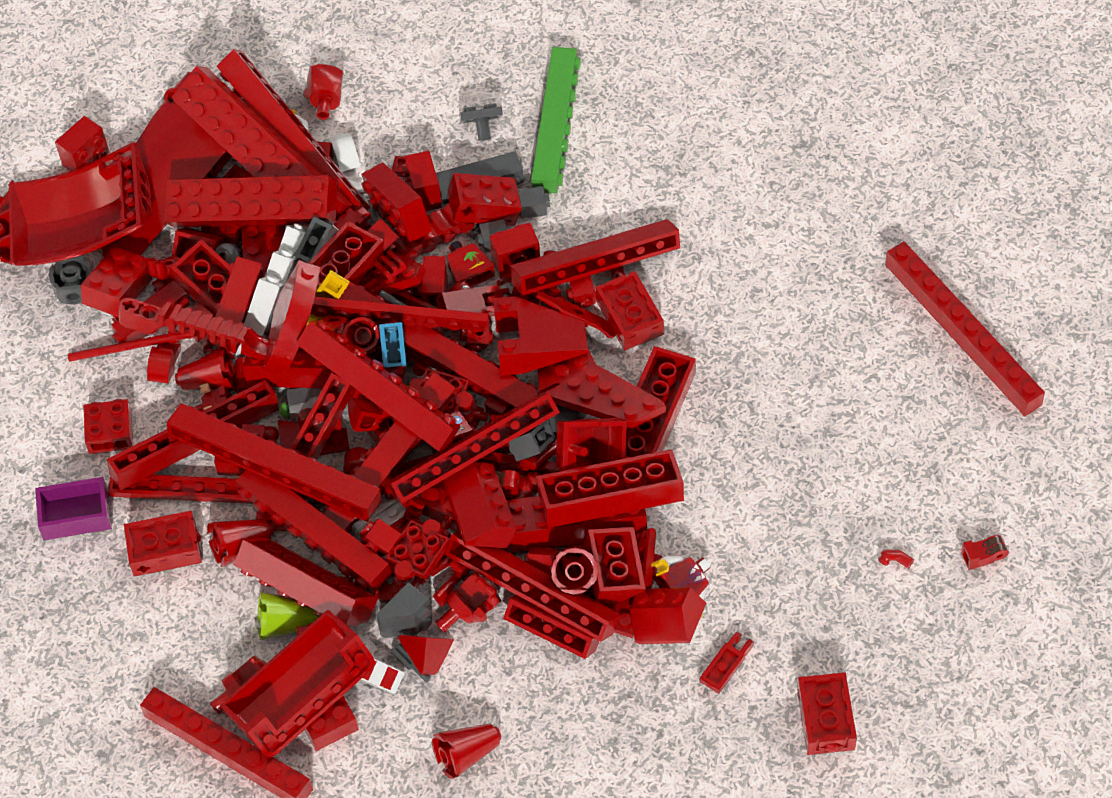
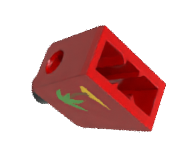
(469, 264)

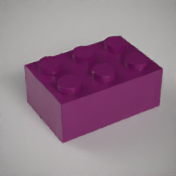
(73, 508)

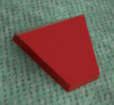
(426, 652)

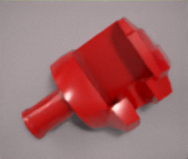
(324, 88)
(470, 602)
(237, 679)

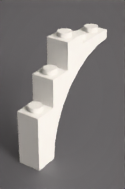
(277, 274)

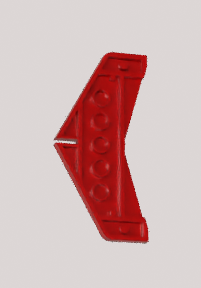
(597, 392)

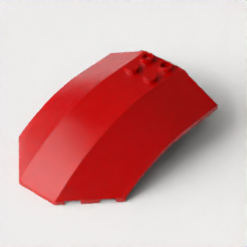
(74, 210)

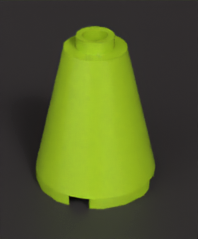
(281, 616)

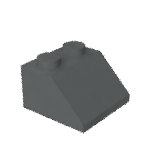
(405, 613)

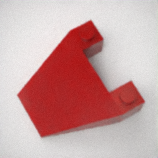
(543, 336)

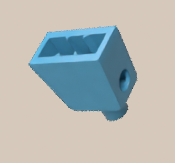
(392, 344)

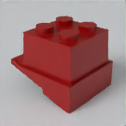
(589, 442)

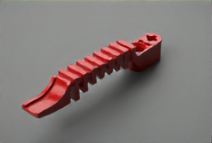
(149, 318)

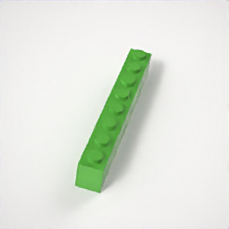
(554, 119)

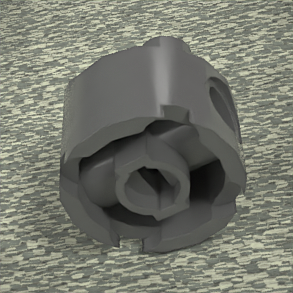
(67, 278)

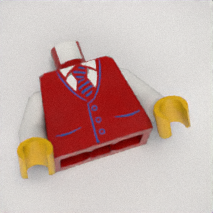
(682, 572)

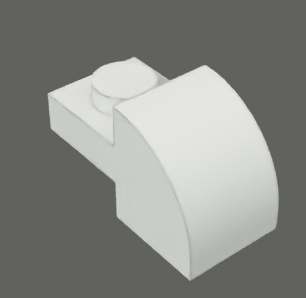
(344, 151)

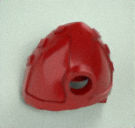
(363, 333)

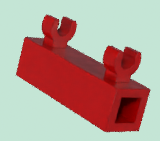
(170, 293)

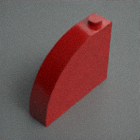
(290, 317)

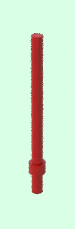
(129, 345)

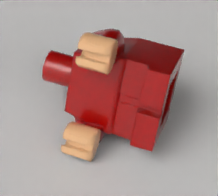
(212, 397)

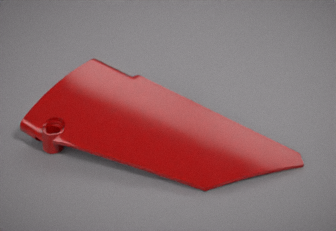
(171, 149)

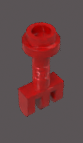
(413, 506)

